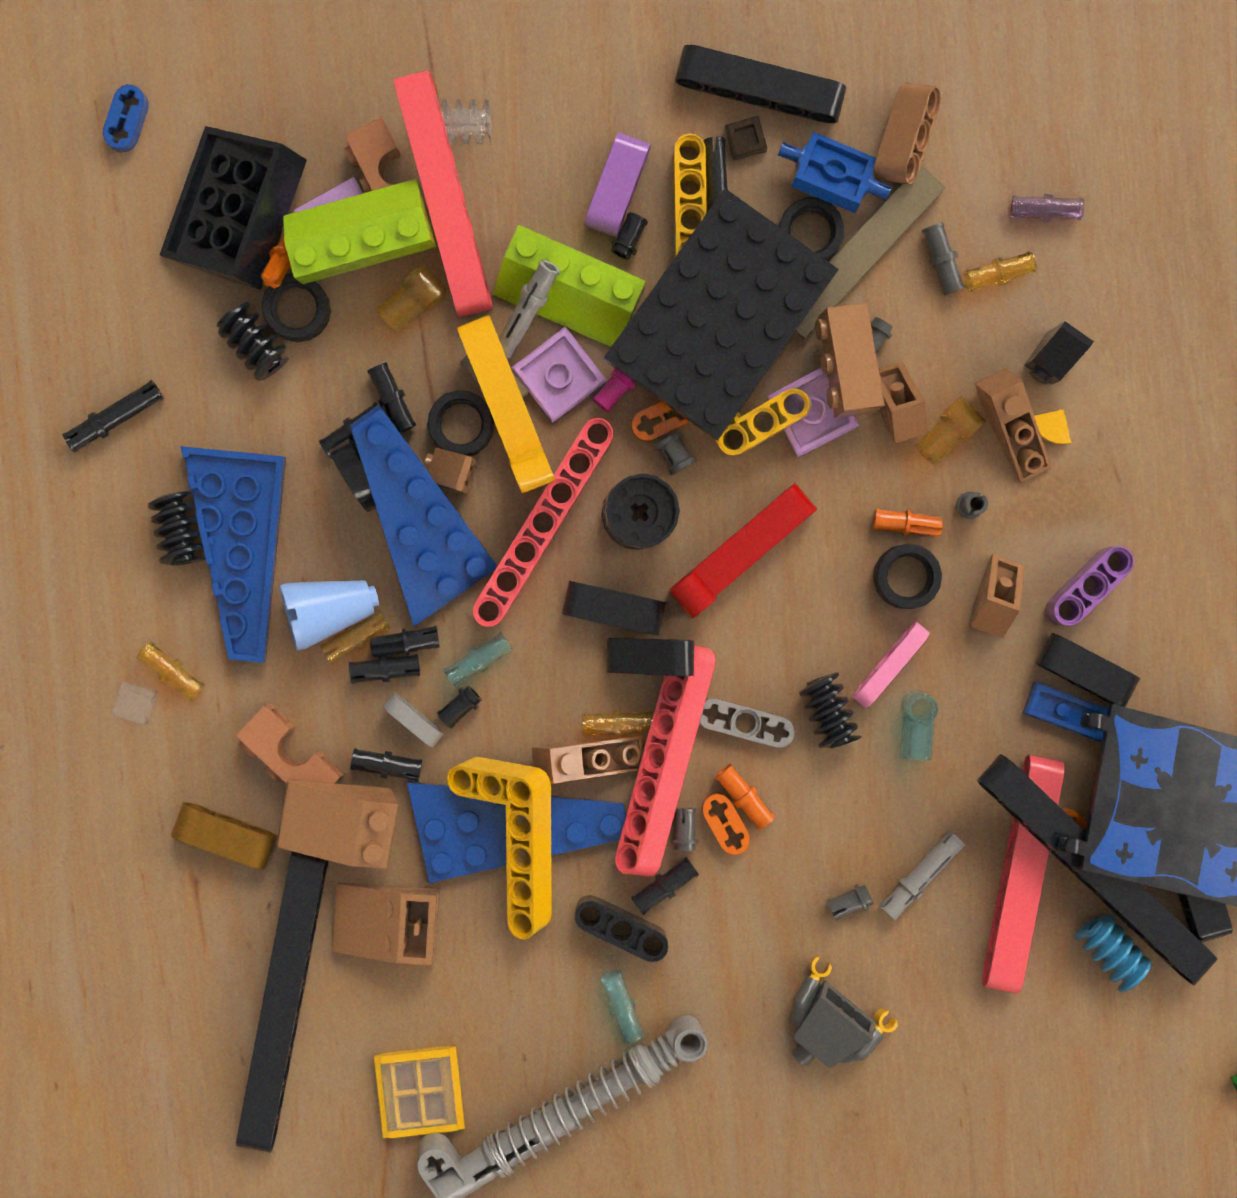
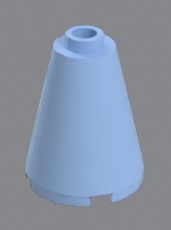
(325, 608)

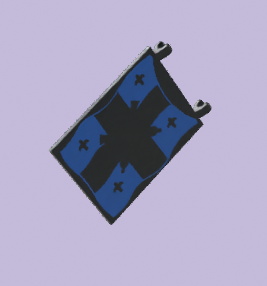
(1162, 806)

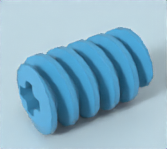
(1116, 950)

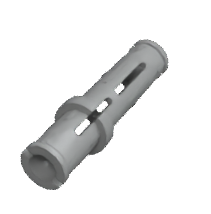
(533, 297)
(917, 880)

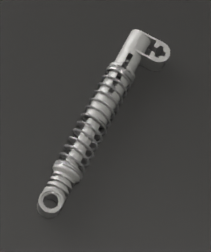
(536, 1132)

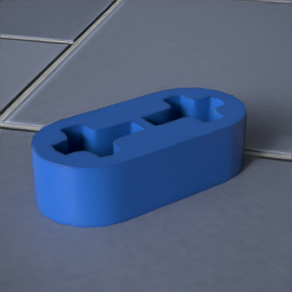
(118, 115)

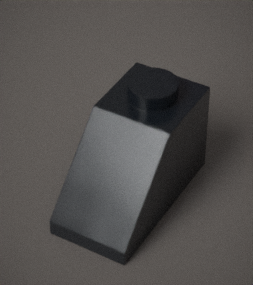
(1057, 353)

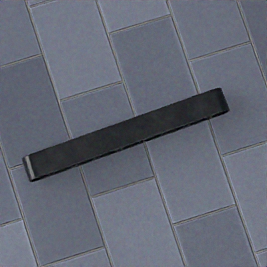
(1126, 899)
(282, 1002)

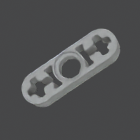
(767, 739)

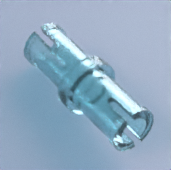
(477, 660)
(622, 1006)

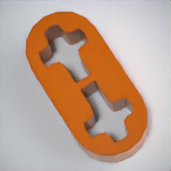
(659, 430)
(732, 819)

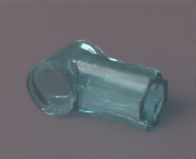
(917, 730)

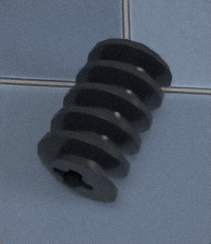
(251, 342)
(175, 529)
(829, 711)

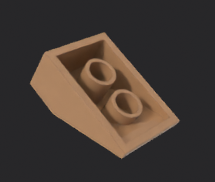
(338, 822)

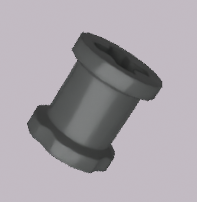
(675, 452)

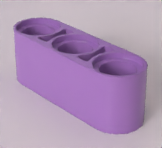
(617, 184)
(1105, 582)

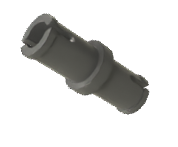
(943, 258)

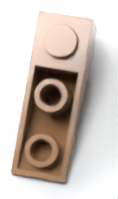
(1013, 423)
(589, 758)

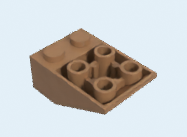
(386, 923)

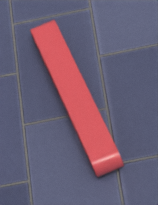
(443, 193)
(547, 505)
(663, 768)
(1020, 889)

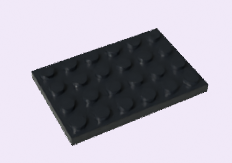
(720, 314)

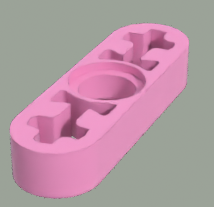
(890, 664)

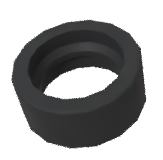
(824, 209)
(304, 333)
(461, 397)
(933, 579)

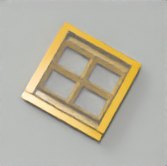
(419, 1091)

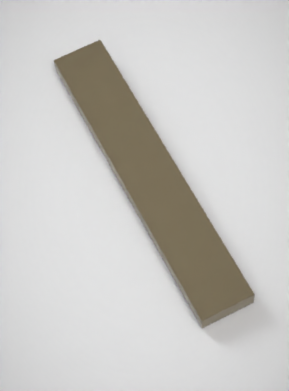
(873, 241)

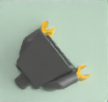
(831, 1025)

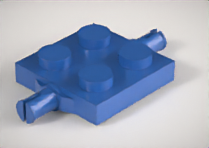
(834, 172)

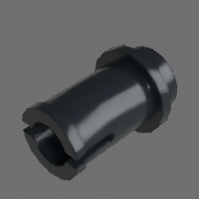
(629, 236)
(459, 706)

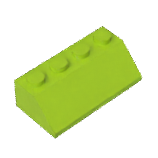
(357, 232)
(586, 293)

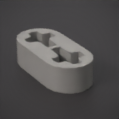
(413, 720)

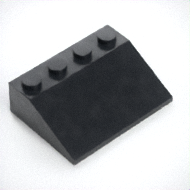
(233, 205)

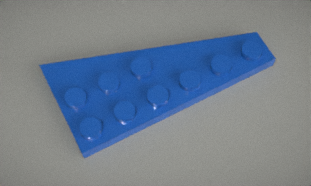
(239, 530)
(423, 530)
(470, 834)

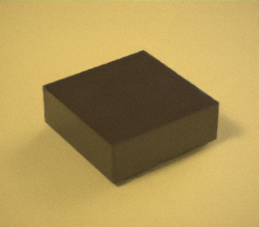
(746, 138)

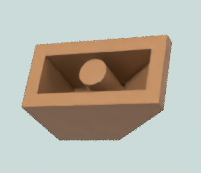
(904, 406)
(451, 469)
(998, 596)

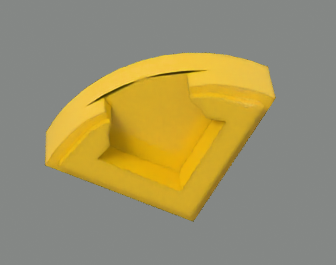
(1053, 427)

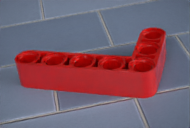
(741, 551)

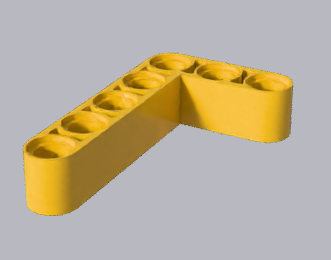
(684, 171)
(506, 404)
(747, 423)
(528, 833)

